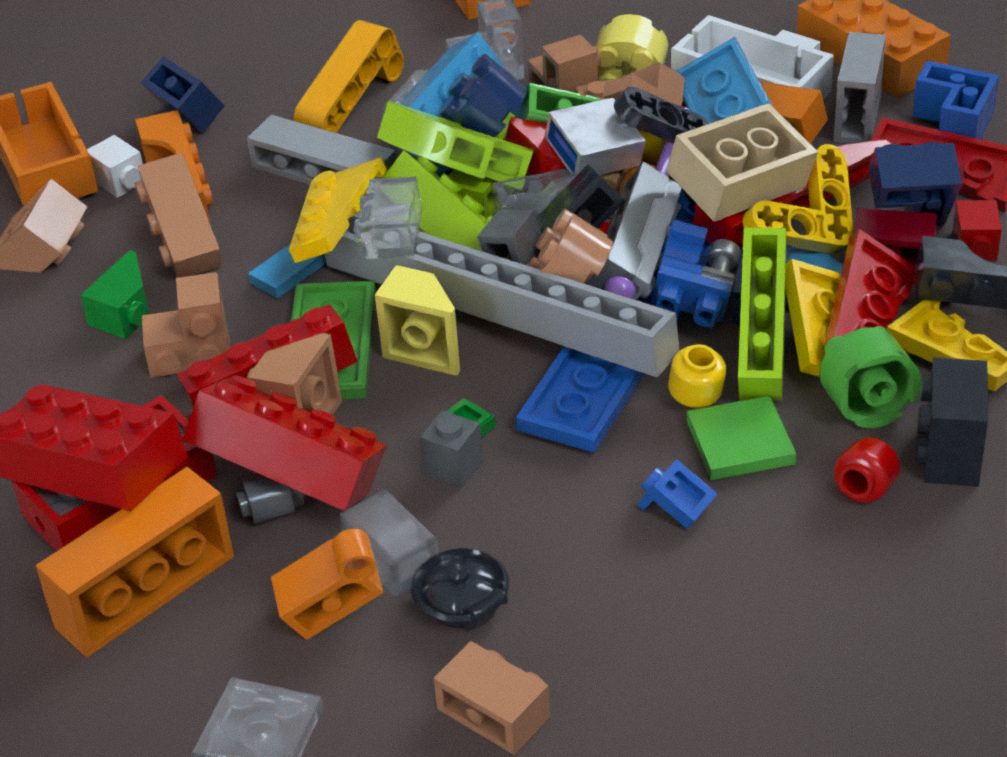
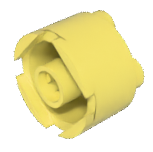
(629, 46)

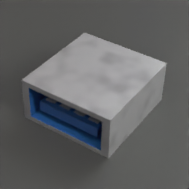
(594, 137)

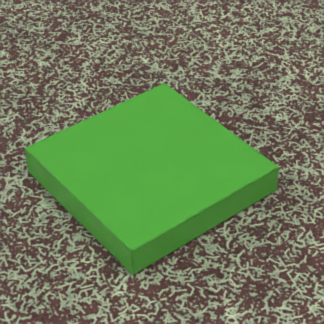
(741, 438)

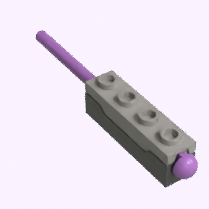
(640, 230)

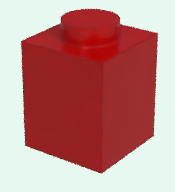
(978, 226)

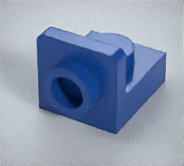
(678, 493)

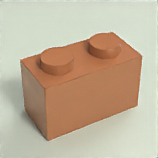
(492, 697)

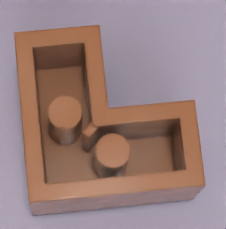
(565, 64)
(192, 332)

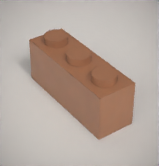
(177, 216)

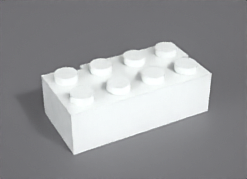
(770, 56)

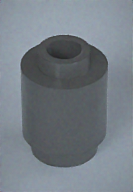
(266, 499)

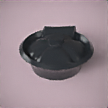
(460, 587)

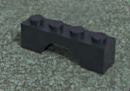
(954, 274)

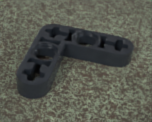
(646, 113)

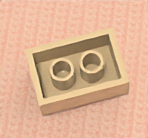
(741, 161)

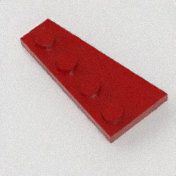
(979, 161)
(869, 286)

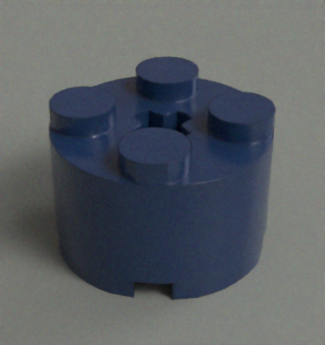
(484, 97)

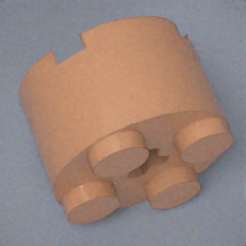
(572, 249)

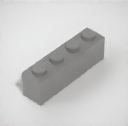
(306, 151)

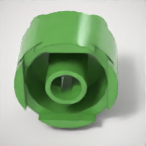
(869, 376)

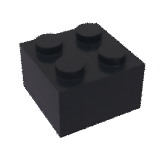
(953, 421)

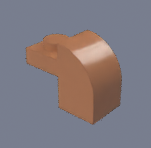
(655, 79)

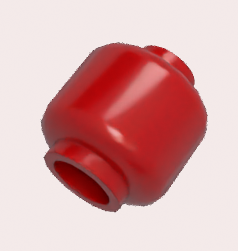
(866, 470)

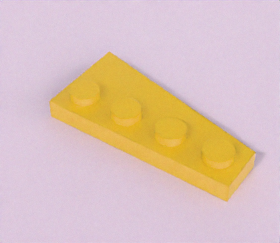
(328, 207)

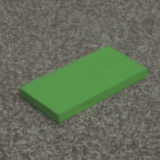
(356, 307)

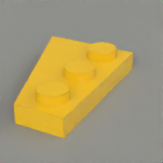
(810, 302)
(932, 334)

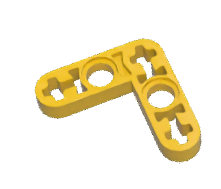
(820, 214)

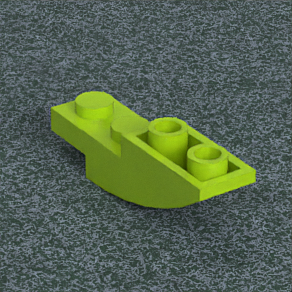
(453, 144)

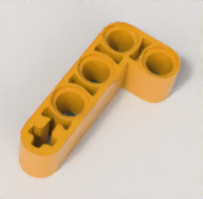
(361, 55)

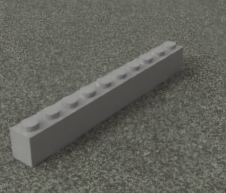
(530, 301)

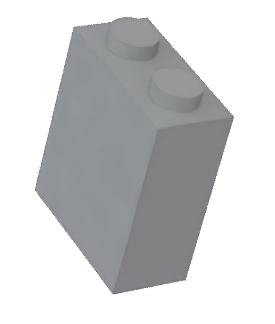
(859, 88)

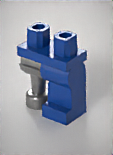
(691, 286)

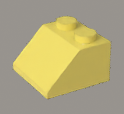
(417, 321)

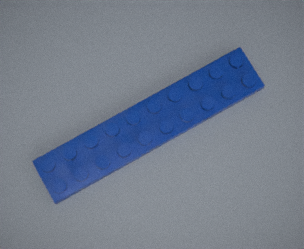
(586, 393)

